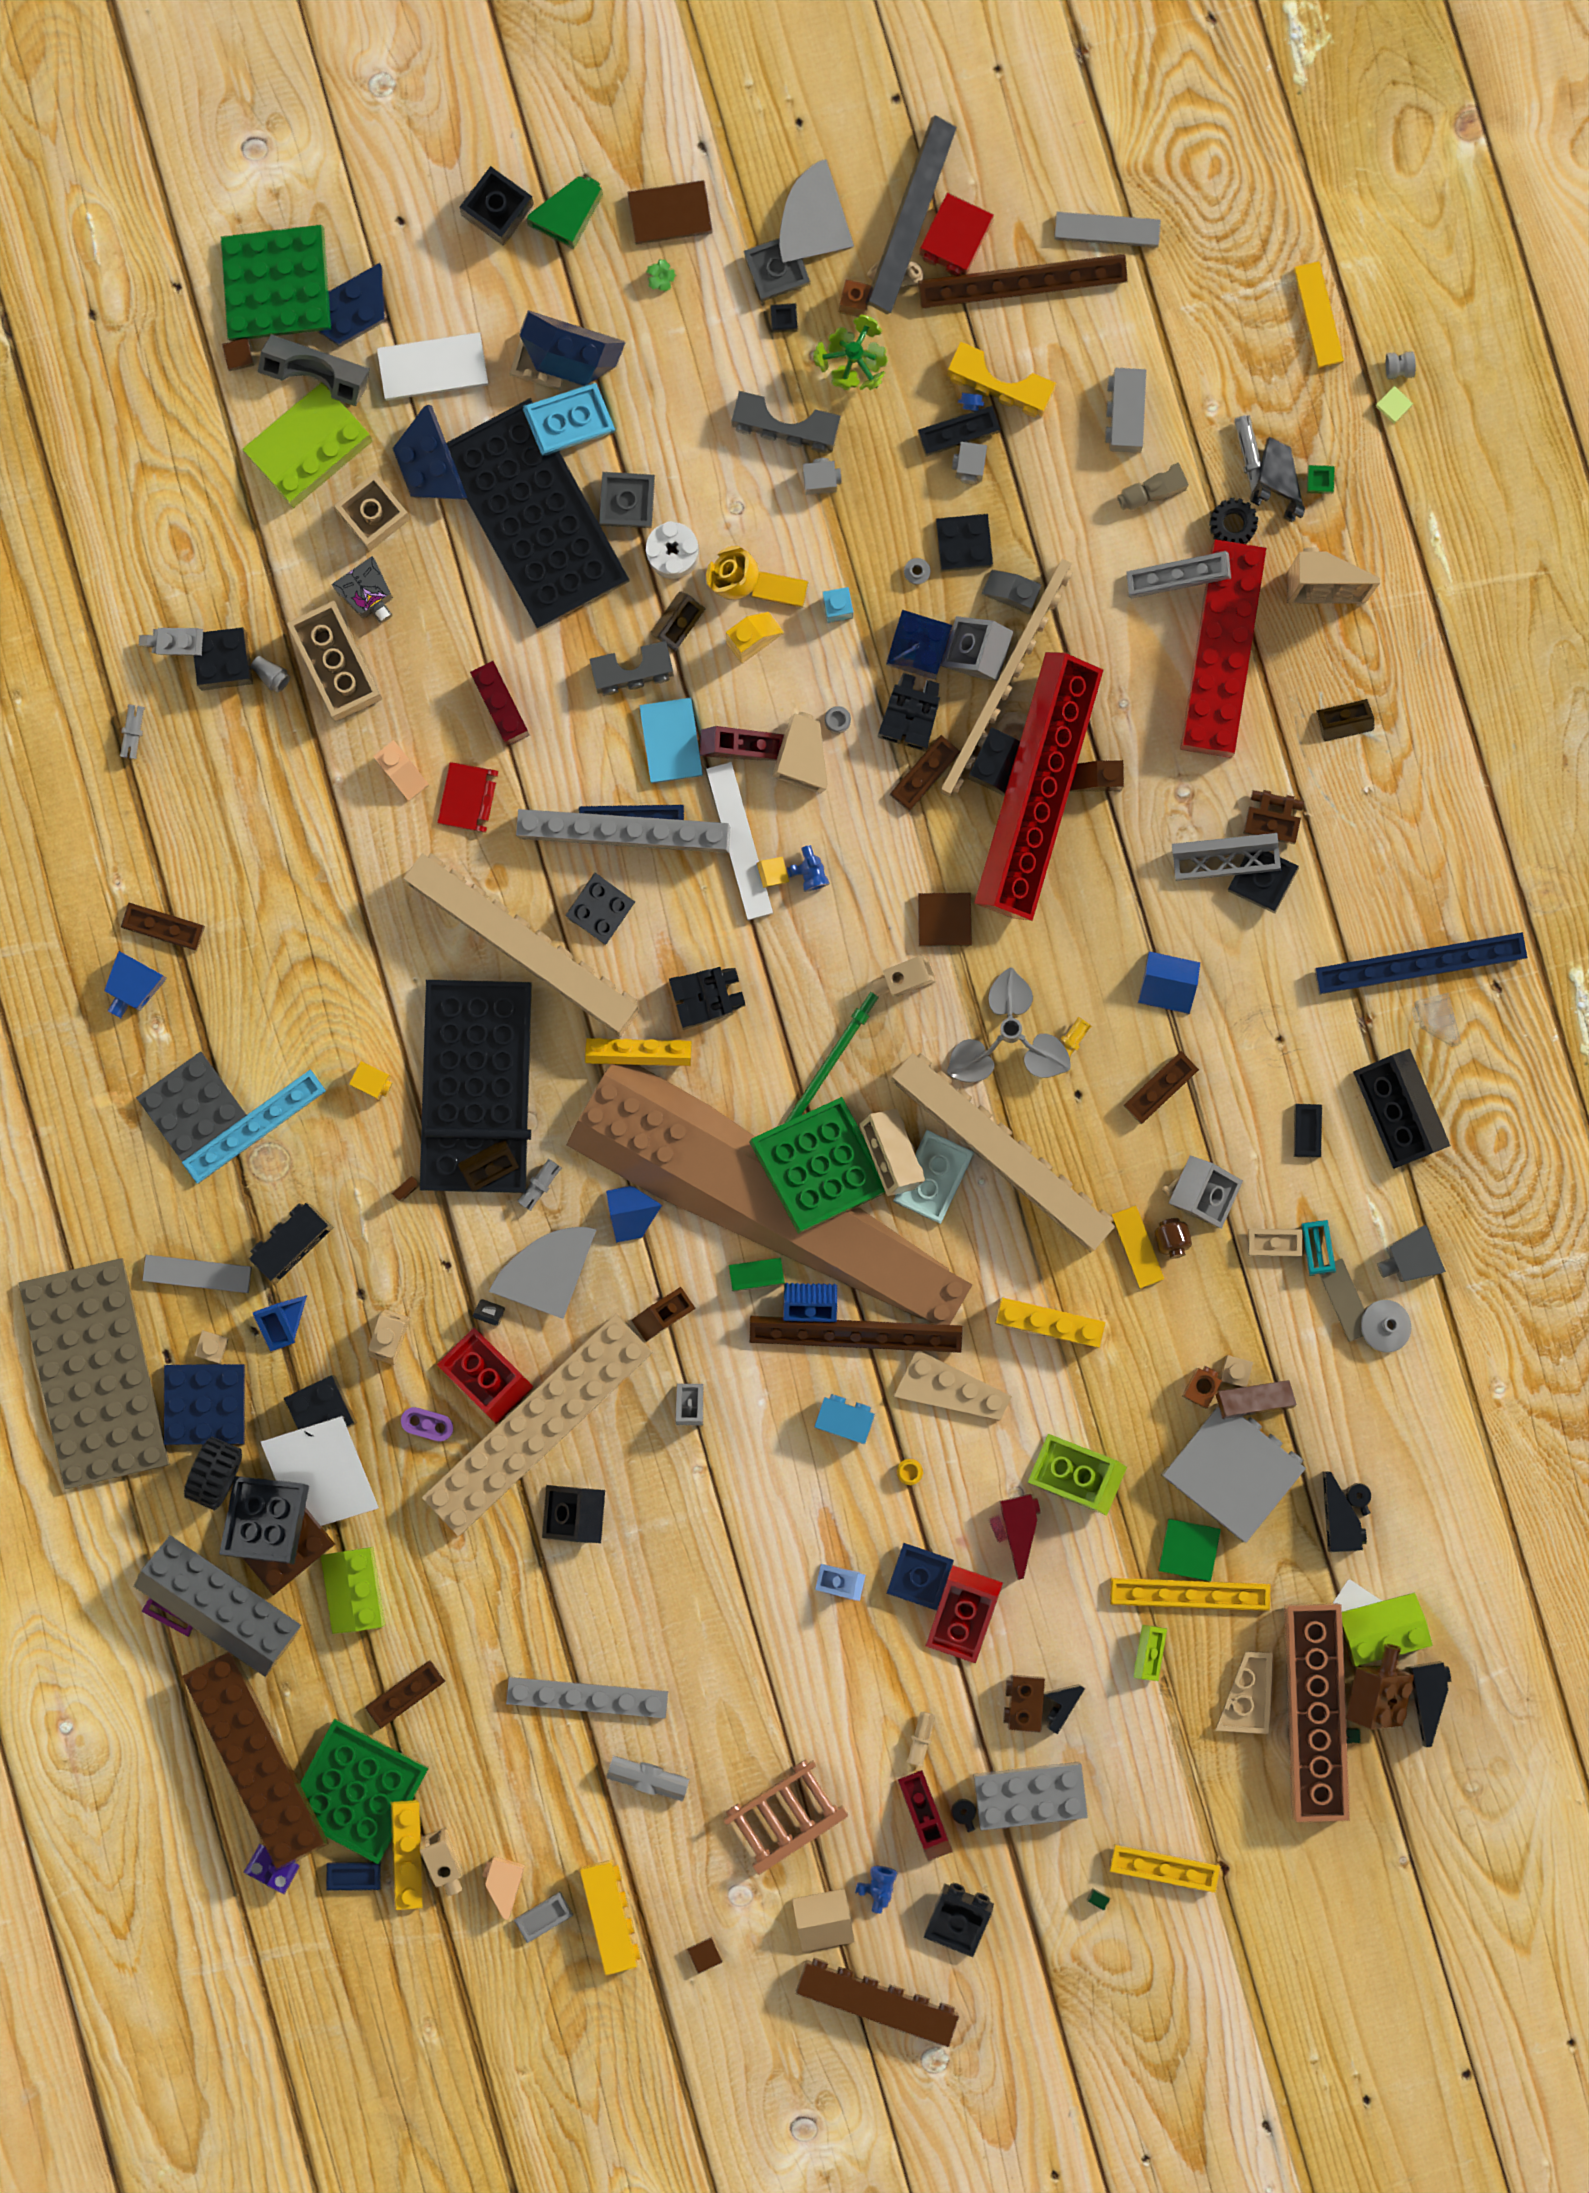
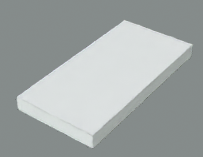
(432, 366)

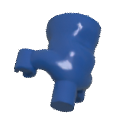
(811, 869)
(880, 1887)

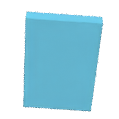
(569, 419)
(671, 740)

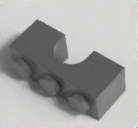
(654, 666)

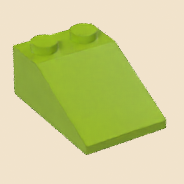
(1077, 1474)

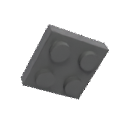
(773, 275)
(627, 500)

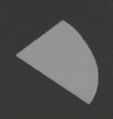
(813, 217)
(546, 1271)

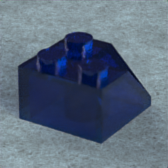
(919, 644)

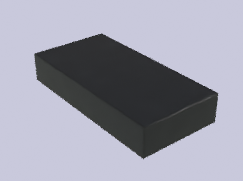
(1307, 1130)

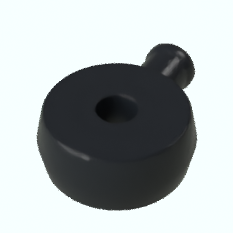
(1363, 1501)
(964, 1818)

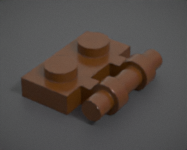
(1262, 821)

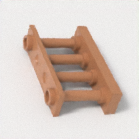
(809, 1828)

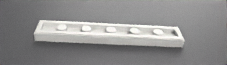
(741, 843)

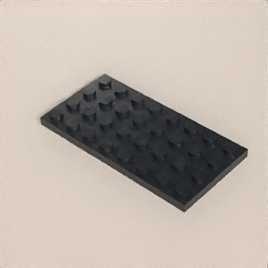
(535, 518)
(474, 1076)

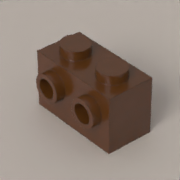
(1025, 1703)

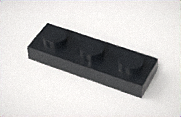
(957, 430)

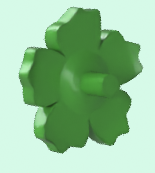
(661, 275)

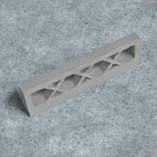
(1225, 847)

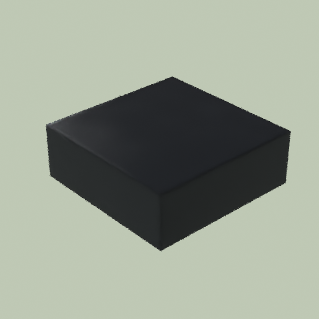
(784, 317)

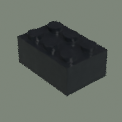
(290, 1242)

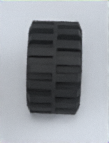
(212, 1473)

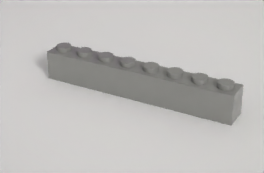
(623, 831)

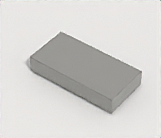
(543, 1917)

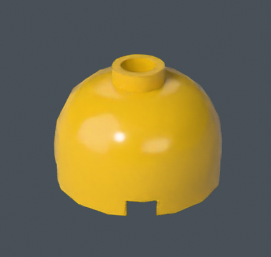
(733, 573)

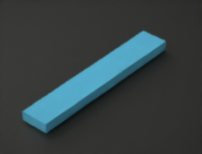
(254, 1126)

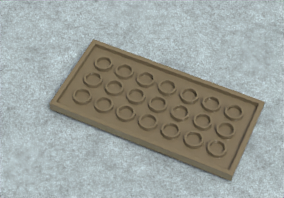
(94, 1373)

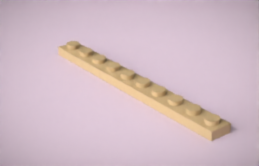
(1013, 668)

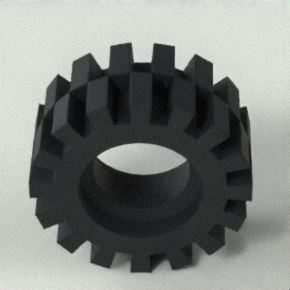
(1234, 507)

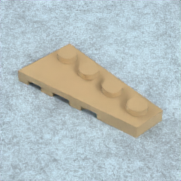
(944, 1386)

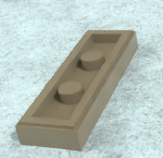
(1344, 1300)

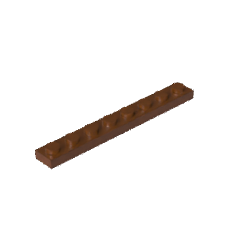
(1022, 281)
(857, 1334)

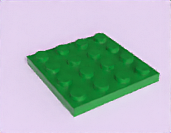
(275, 282)
(819, 1165)
(354, 1786)

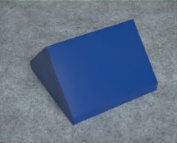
(1169, 982)

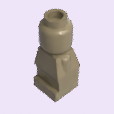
(1154, 489)

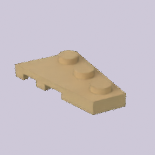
(1250, 1696)

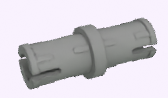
(132, 731)
(539, 1184)

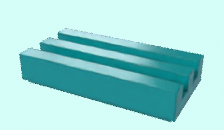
(1321, 1269)

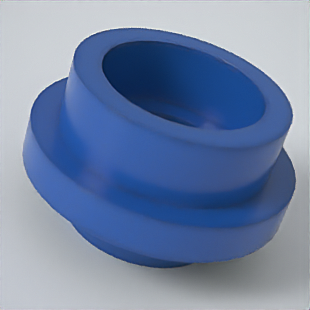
(971, 401)

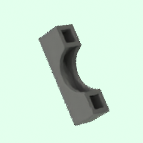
(286, 359)
(816, 431)

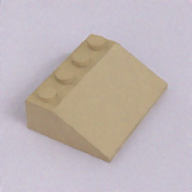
(1327, 579)

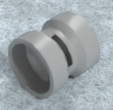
(1400, 365)

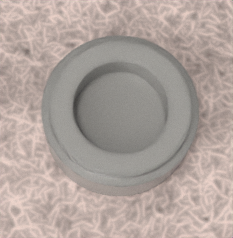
(837, 719)

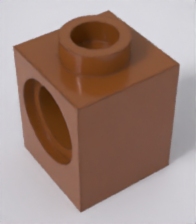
(854, 298)
(1191, 1392)

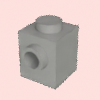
(970, 462)
(821, 476)

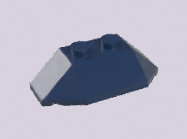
(568, 349)

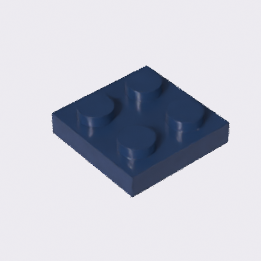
(920, 1576)

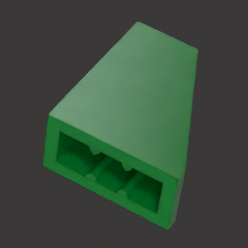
(567, 211)

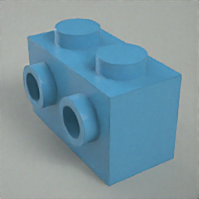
(844, 1419)

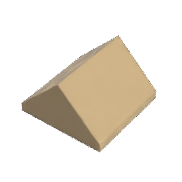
(823, 1920)

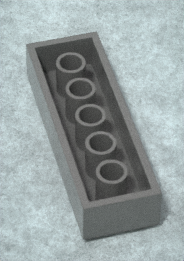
(217, 1605)

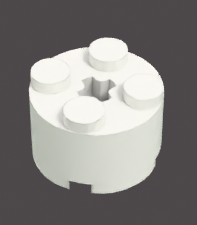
(671, 535)

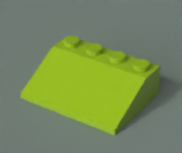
(307, 445)

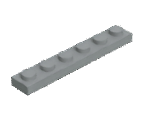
(587, 1697)

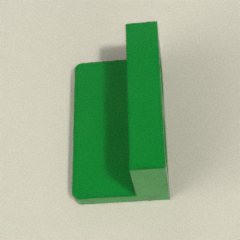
(756, 1274)

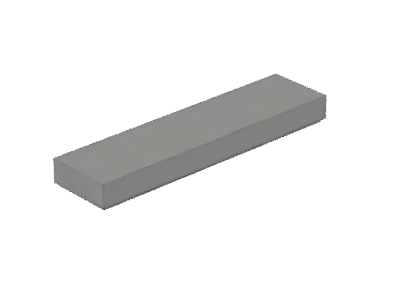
(1107, 229)
(1178, 574)
(197, 1273)

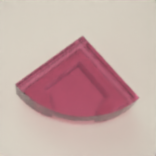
(998, 1528)

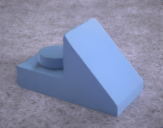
(840, 1582)

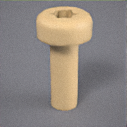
(1168, 1190)

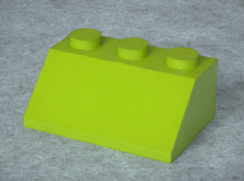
(352, 1590)
(1385, 1622)

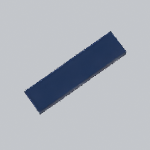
(647, 811)

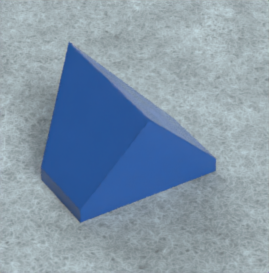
(631, 1212)
(280, 1322)

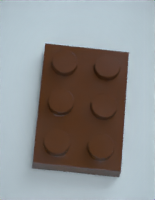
(311, 1546)

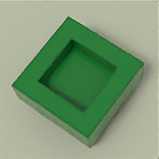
(1320, 479)

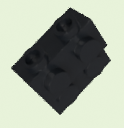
(959, 1919)

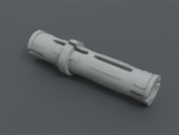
(1249, 449)

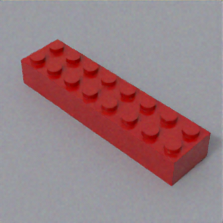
(1223, 653)

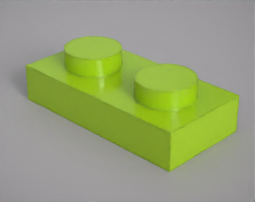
(1150, 1653)

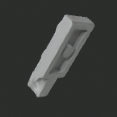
(174, 641)

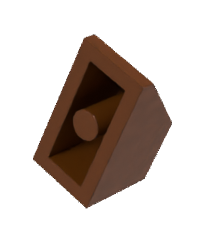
(1098, 776)
(663, 1314)

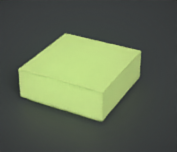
(1394, 405)

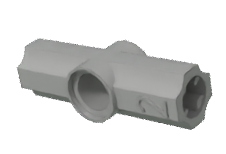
(648, 1778)

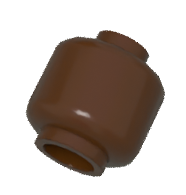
(1173, 1238)

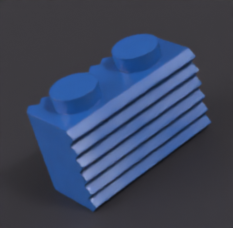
(810, 1302)

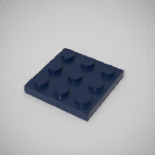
(204, 1403)

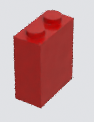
(956, 235)

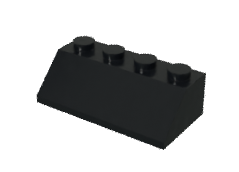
(1401, 1108)

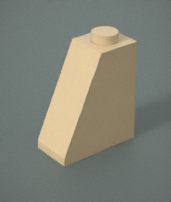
(802, 754)

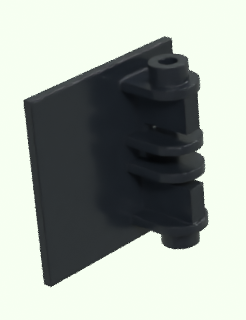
(600, 908)

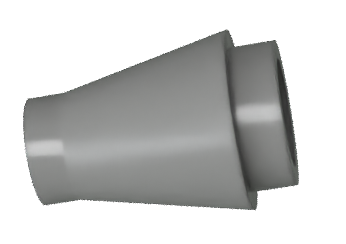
(271, 674)

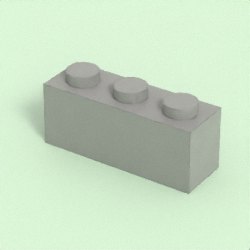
(1126, 410)

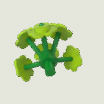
(843, 346)

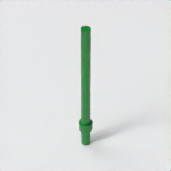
(859, 1017)

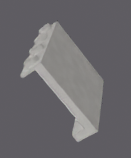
(1234, 1472)

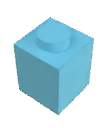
(837, 605)

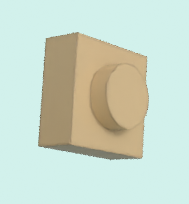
(211, 1347)
(1236, 1371)

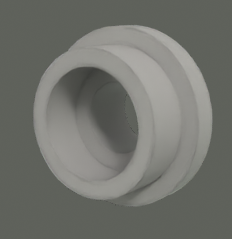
(917, 579)

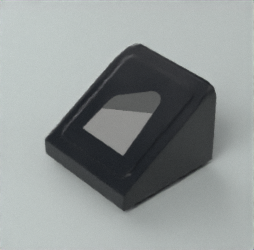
(489, 1312)

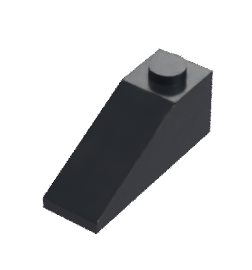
(1342, 1524)
(1429, 1693)

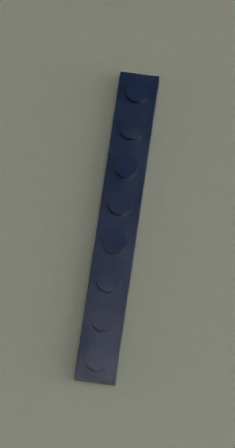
(1420, 963)

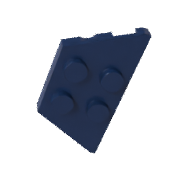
(356, 306)
(427, 460)

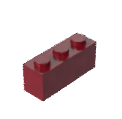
(499, 703)

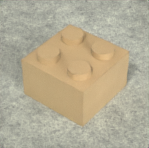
(372, 512)

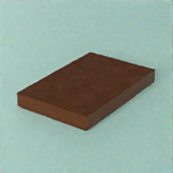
(670, 212)

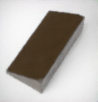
(678, 620)
(1345, 720)
(488, 1165)

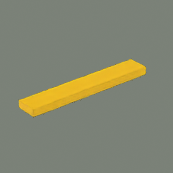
(1190, 1594)

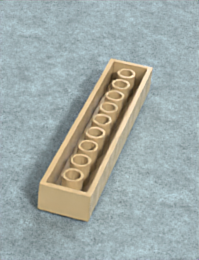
(522, 945)
(1002, 1152)
(537, 1425)

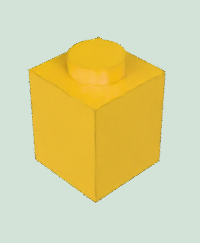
(371, 1081)

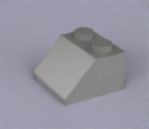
(977, 648)
(1205, 1191)

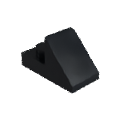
(1067, 1698)

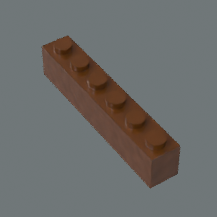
(877, 2003)

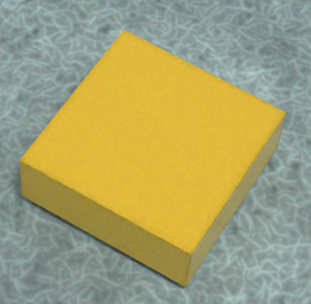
(772, 872)

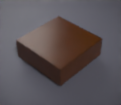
(238, 354)
(406, 1189)
(704, 1955)

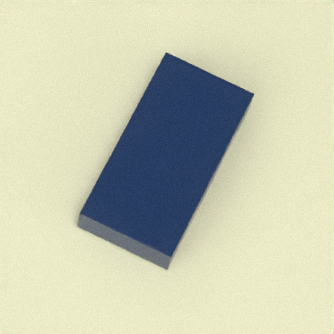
(353, 1876)

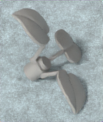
(1008, 996)

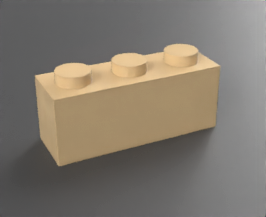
(892, 1152)

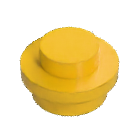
(909, 1471)

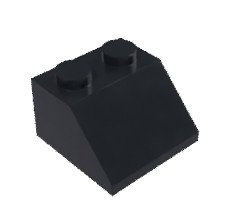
(995, 761)
(573, 1514)

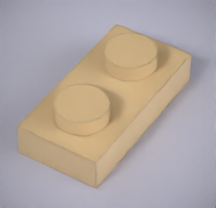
(1274, 1242)

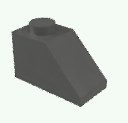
(1012, 590)

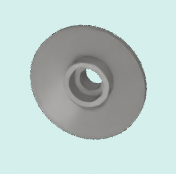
(1375, 1326)

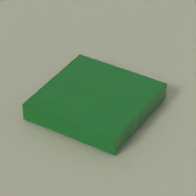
(1189, 1549)

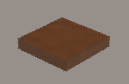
(944, 919)

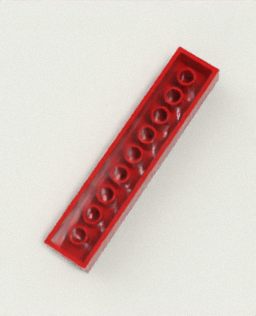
(1039, 786)

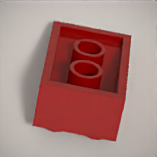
(485, 1375)
(964, 1614)

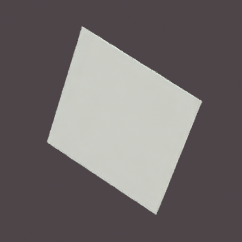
(327, 1465)

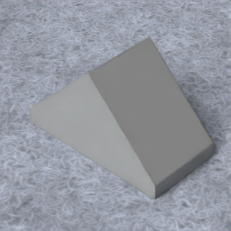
(689, 1404)

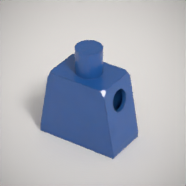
(131, 984)

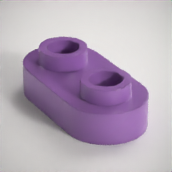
(427, 1424)

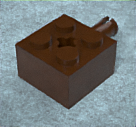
(1380, 1693)

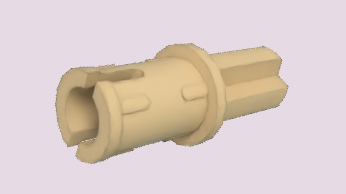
(921, 1739)

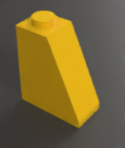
(752, 635)

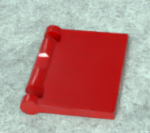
(467, 797)

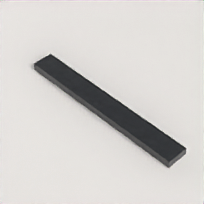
(911, 215)

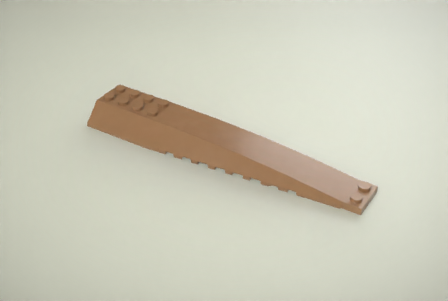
(708, 1168)

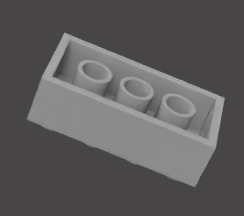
(1030, 1795)

